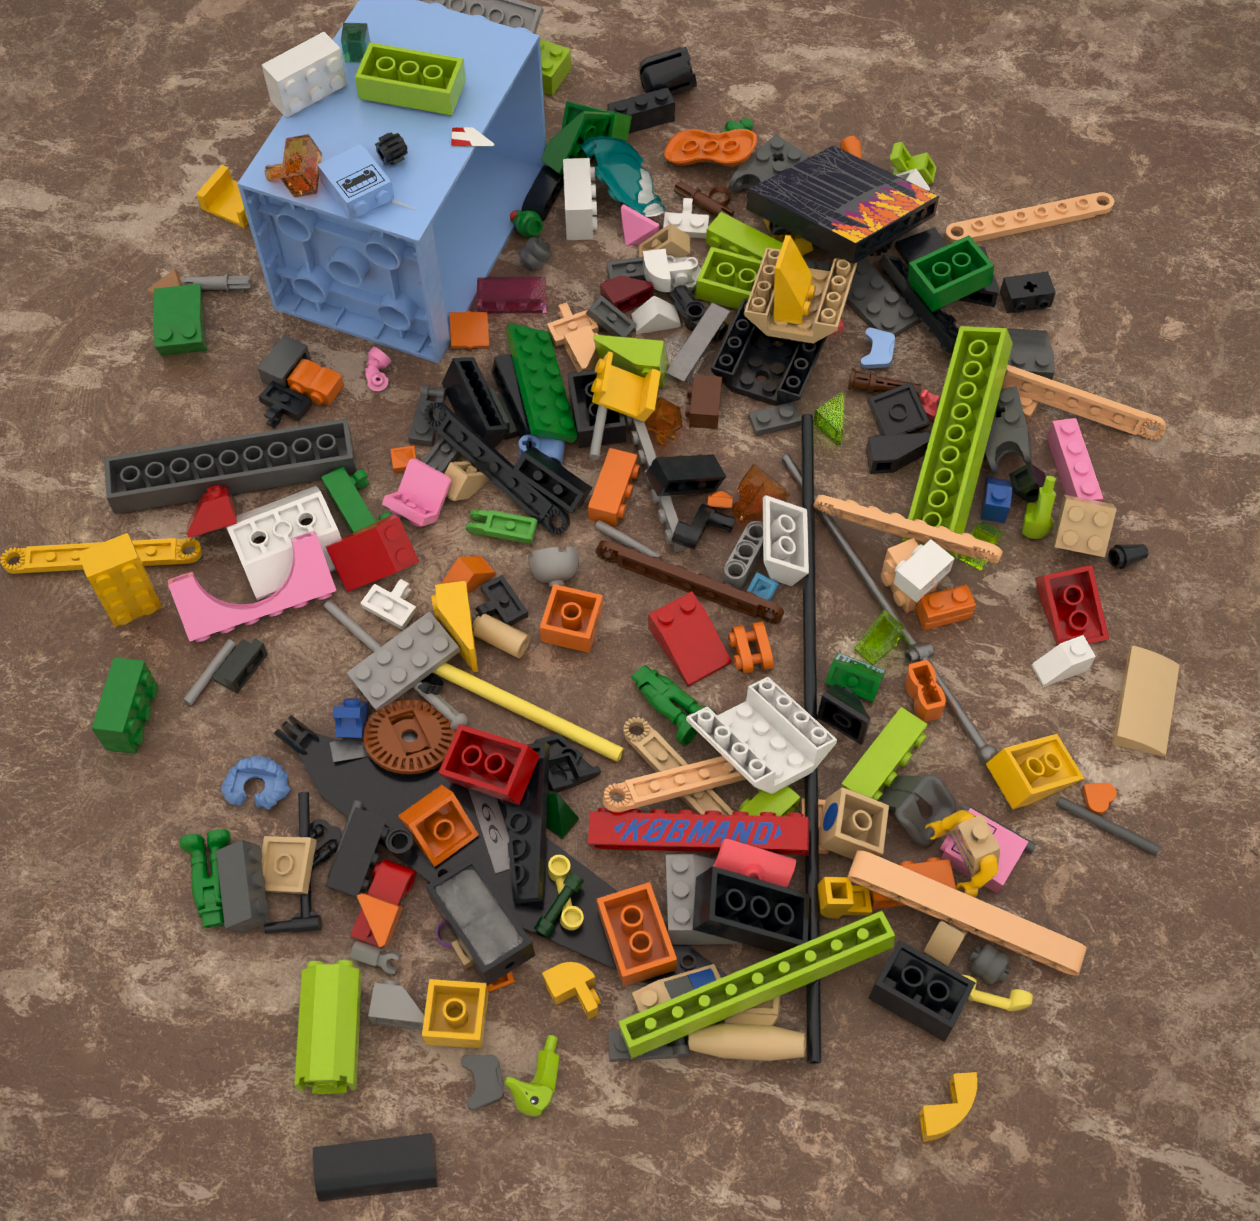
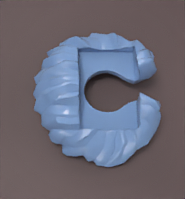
(256, 767)

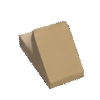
(944, 942)

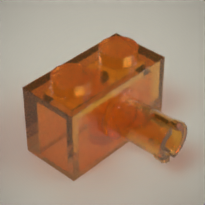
(299, 166)

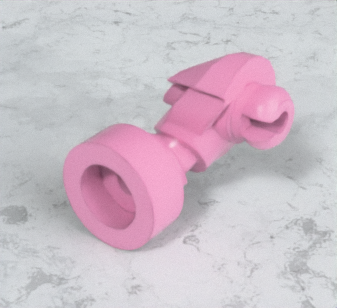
(376, 360)

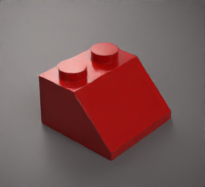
(212, 512)

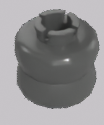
(535, 253)
(989, 964)

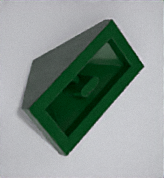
(559, 815)

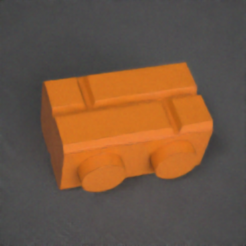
(945, 607)

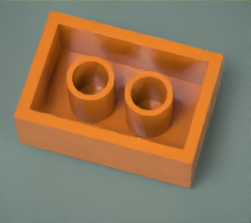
(636, 934)

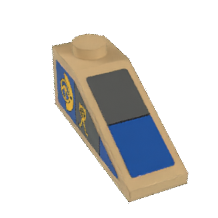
(674, 986)

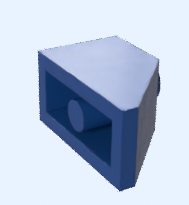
(996, 499)

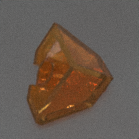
(753, 489)

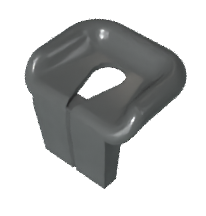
(903, 799)

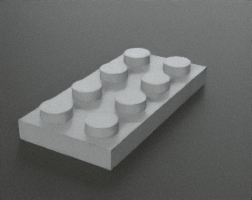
(403, 661)

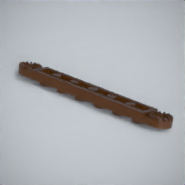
(687, 581)

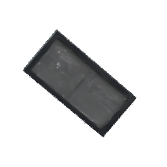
(480, 921)

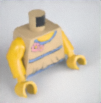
(974, 844)

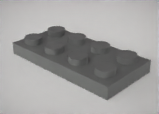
(879, 301)

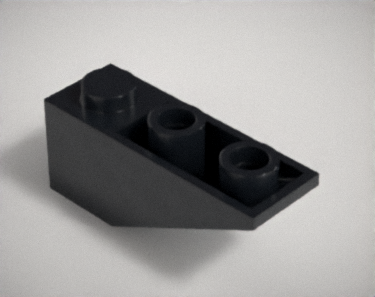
(894, 452)

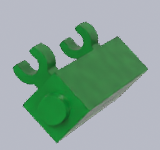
(347, 500)

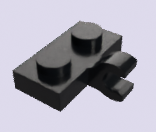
(283, 401)
(501, 601)

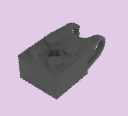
(765, 163)
(1008, 430)

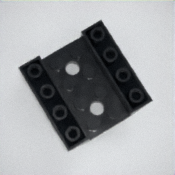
(751, 354)

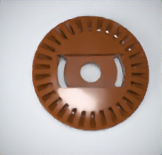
(388, 749)

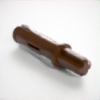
(701, 200)

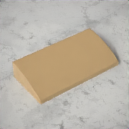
(1146, 702)

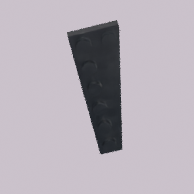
(939, 323)
(528, 832)

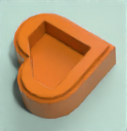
(1098, 796)

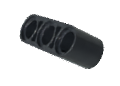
(544, 192)

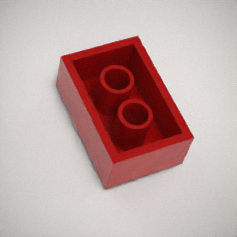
(489, 764)

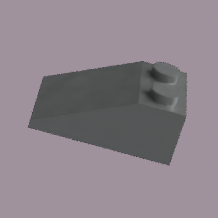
(1032, 352)

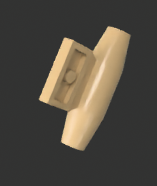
(750, 1036)

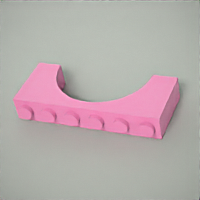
(206, 615)

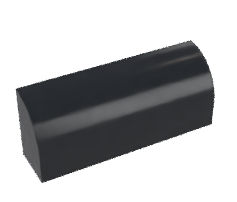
(508, 385)
(473, 400)
(375, 1167)

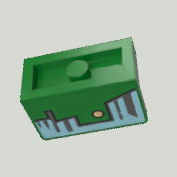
(855, 675)

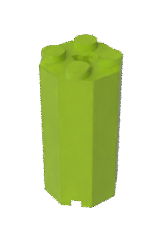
(328, 1027)

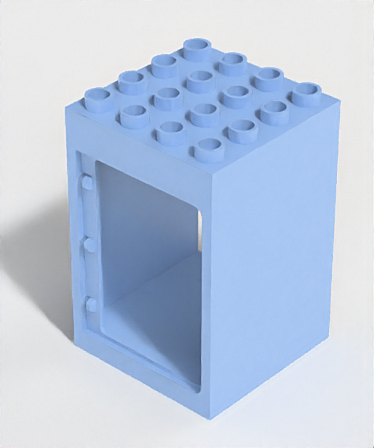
(399, 267)

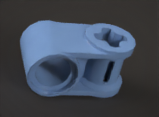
(550, 447)

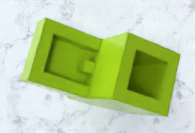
(903, 162)

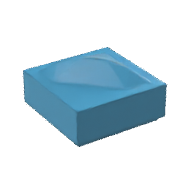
(763, 586)

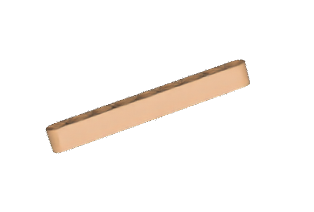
(967, 913)

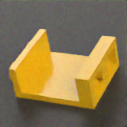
(222, 197)
(624, 390)

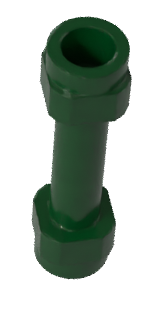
(572, 884)

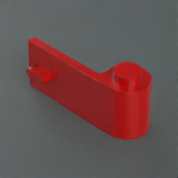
(390, 884)

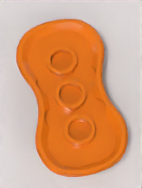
(698, 146)

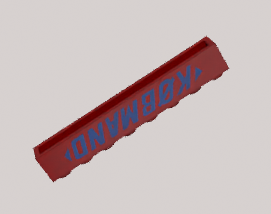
(697, 832)

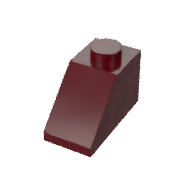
(626, 292)

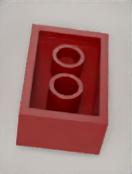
(372, 553)
(1073, 605)
(688, 638)

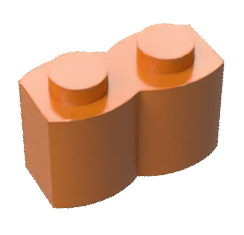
(315, 382)
(923, 689)

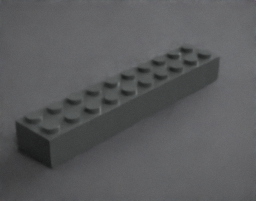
(238, 462)

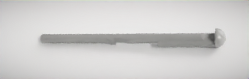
(435, 700)

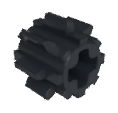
(391, 148)

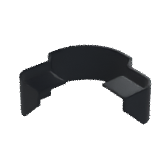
(435, 688)

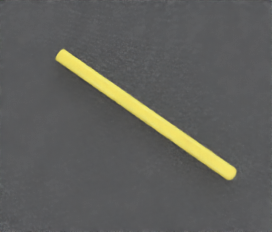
(530, 711)

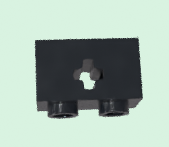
(1027, 292)

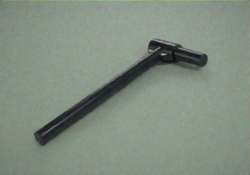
(307, 919)

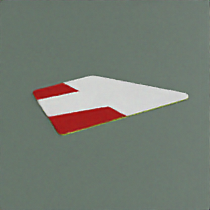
(468, 137)

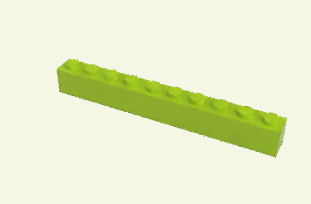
(756, 984)

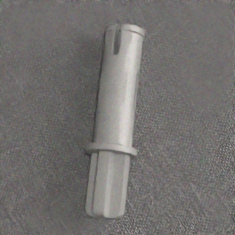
(220, 282)

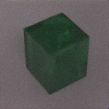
(354, 41)

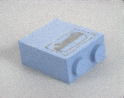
(355, 181)

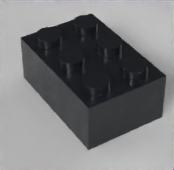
(585, 412)

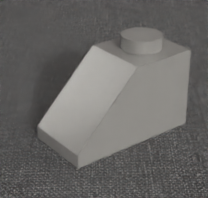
(394, 1007)

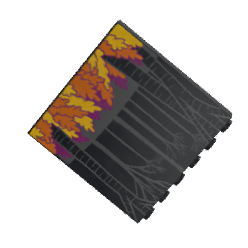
(842, 203)

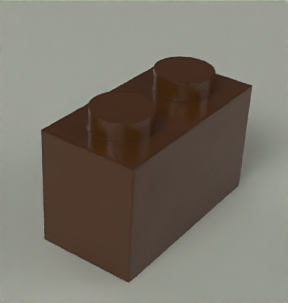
(705, 401)

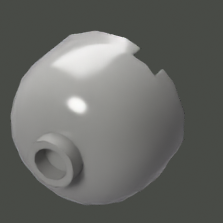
(554, 565)

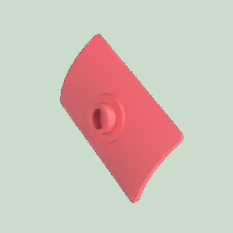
(755, 863)

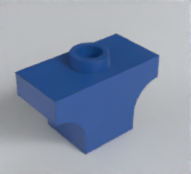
(350, 718)

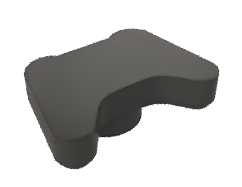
(487, 1080)

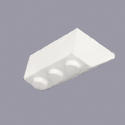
(785, 541)

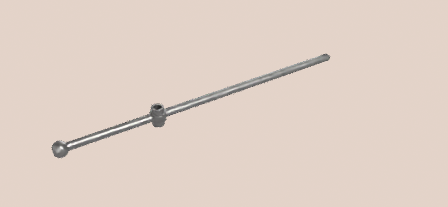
(917, 650)

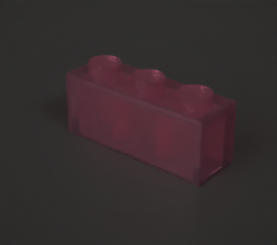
(512, 295)

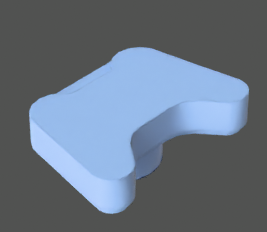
(881, 351)

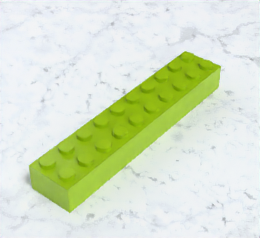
(961, 428)

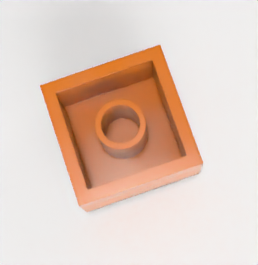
(571, 618)

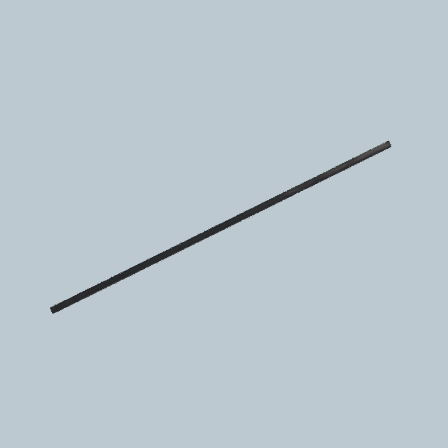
(813, 989)

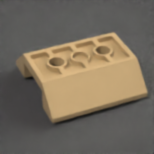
(825, 308)

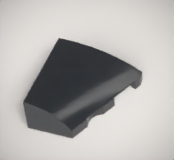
(566, 765)

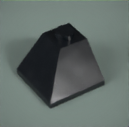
(844, 712)

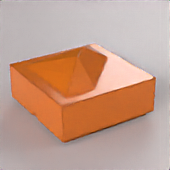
(401, 457)
(720, 499)

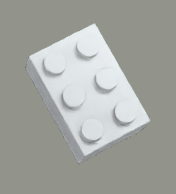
(305, 74)
(578, 199)

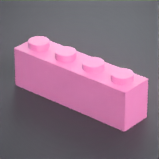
(1073, 460)

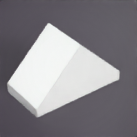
(655, 316)

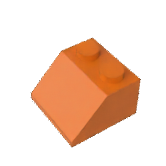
(438, 825)

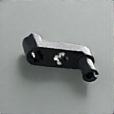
(690, 535)

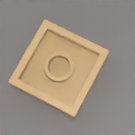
(287, 863)

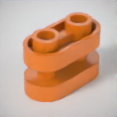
(744, 660)

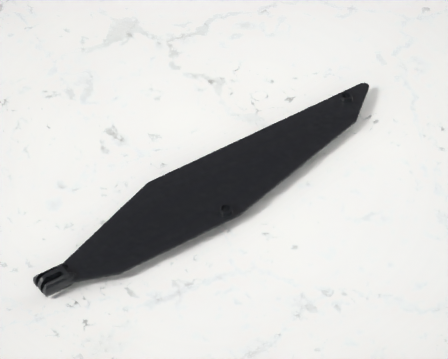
(393, 793)

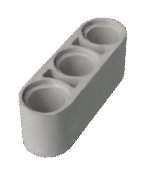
(745, 546)

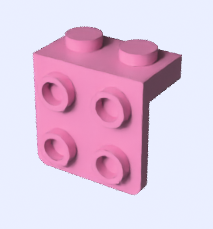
(419, 494)

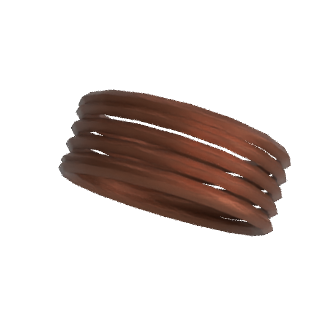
(723, 190)

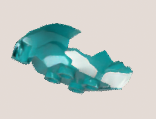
(622, 171)

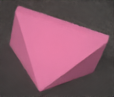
(636, 226)

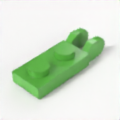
(502, 526)

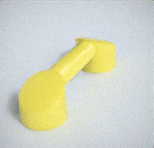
(557, 871)
(1017, 1000)

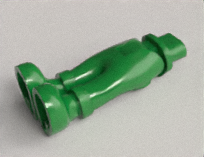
(660, 694)
(206, 889)

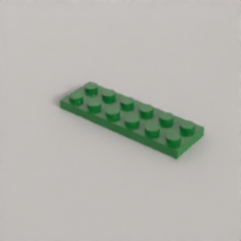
(540, 383)

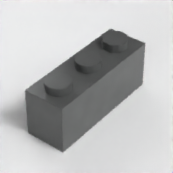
(242, 886)

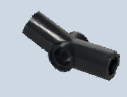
(693, 310)

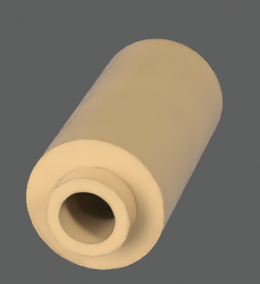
(501, 635)

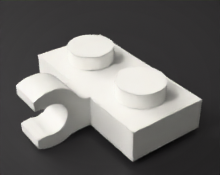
(691, 224)
(390, 605)

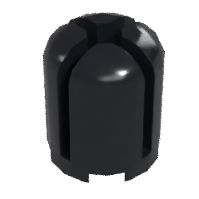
(668, 70)

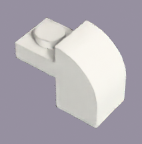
(664, 274)

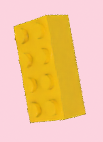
(120, 580)

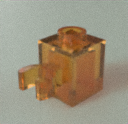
(664, 420)

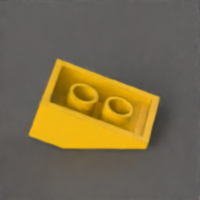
(792, 285)
(453, 611)
(1033, 770)

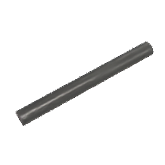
(1108, 825)

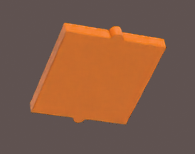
(469, 330)

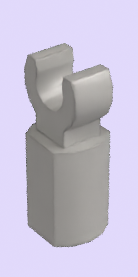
(374, 956)

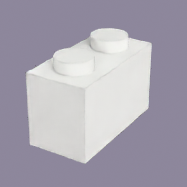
(923, 570)

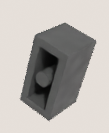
(282, 360)

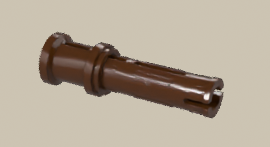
(872, 382)

